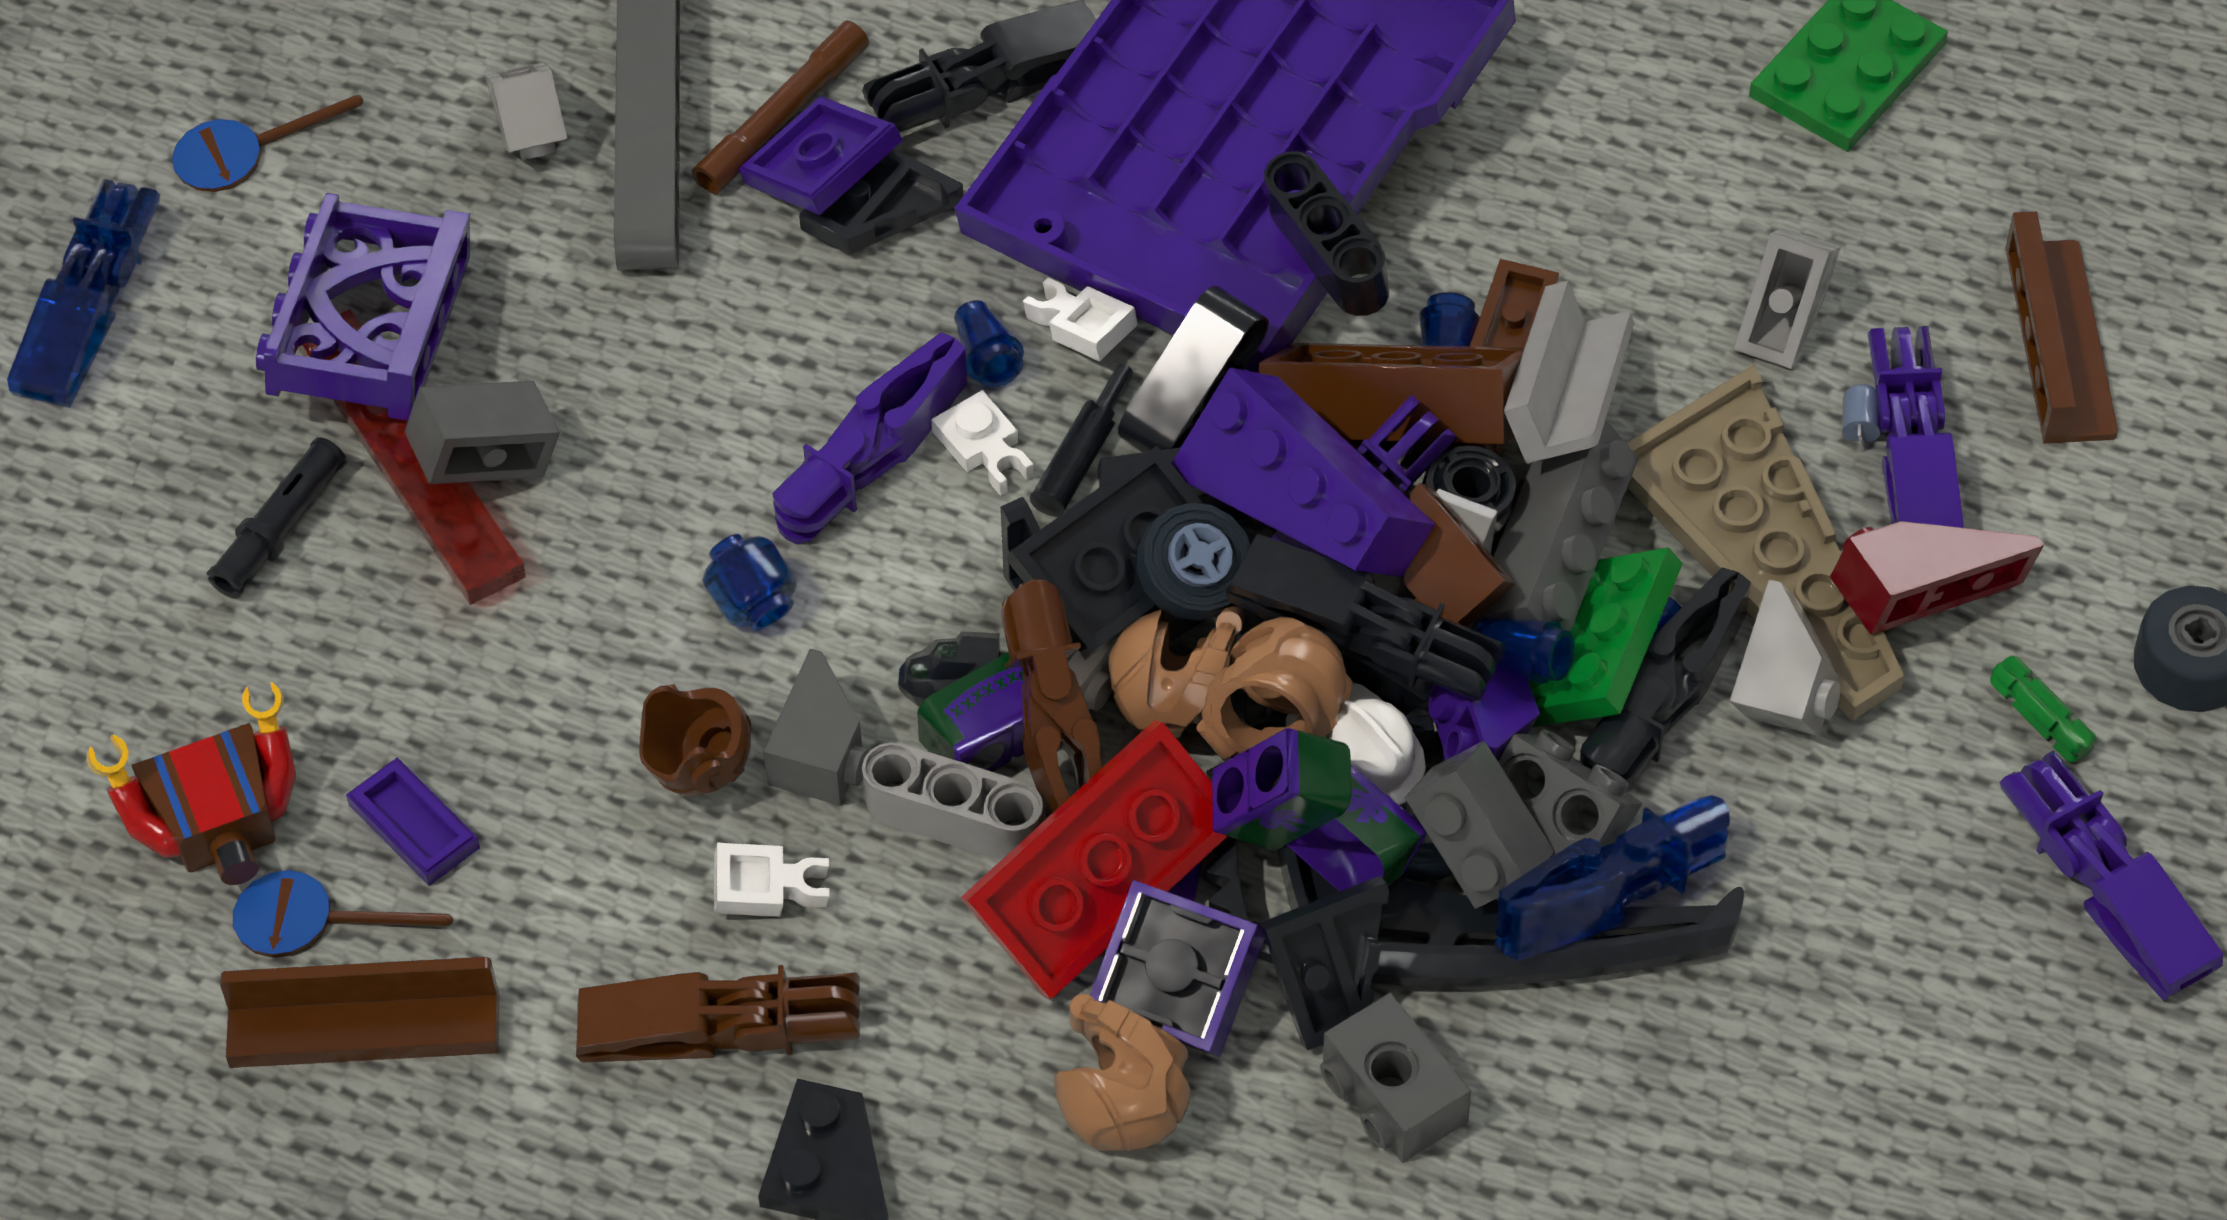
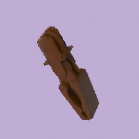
(1051, 696)
(695, 1015)

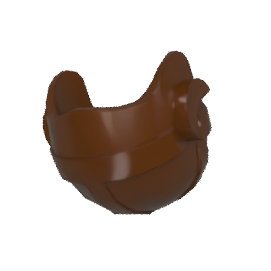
(694, 739)

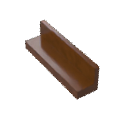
(2059, 335)
(361, 1012)

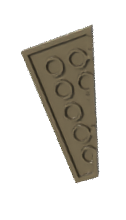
(1746, 504)

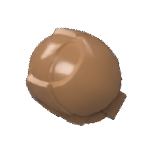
(1283, 669)
(1165, 686)
(1140, 1081)

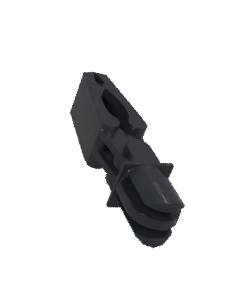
(1013, 60)
(1363, 618)
(1667, 692)

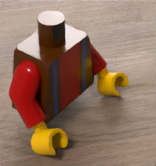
(208, 797)

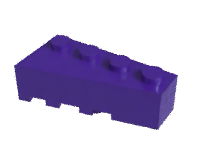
(1295, 473)

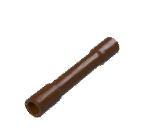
(824, 64)

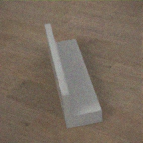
(1565, 377)

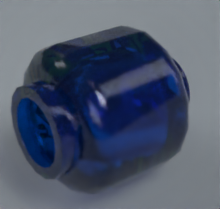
(749, 581)

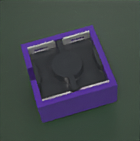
(1179, 965)

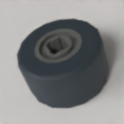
(2184, 649)

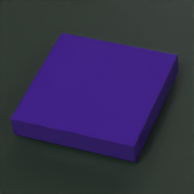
(820, 155)

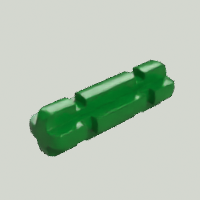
(2043, 709)

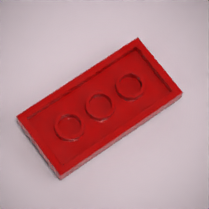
(1068, 880)

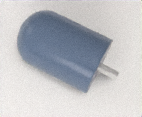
(1860, 414)

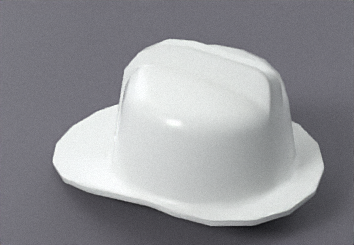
(1379, 742)

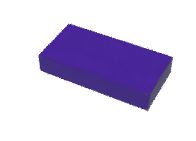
(413, 821)

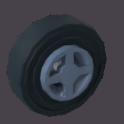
(1209, 541)

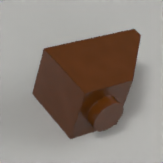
(1453, 564)

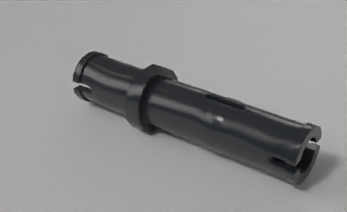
(262, 535)

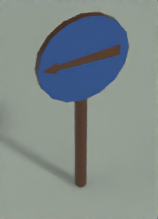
(227, 152)
(291, 911)

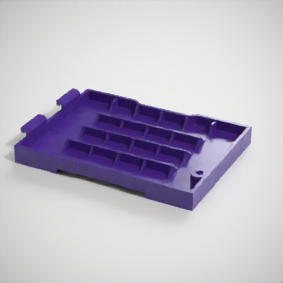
(1159, 130)

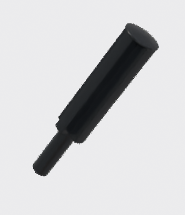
(1079, 447)

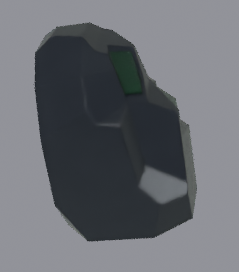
(945, 663)

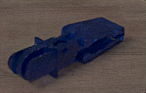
(76, 306)
(1590, 884)

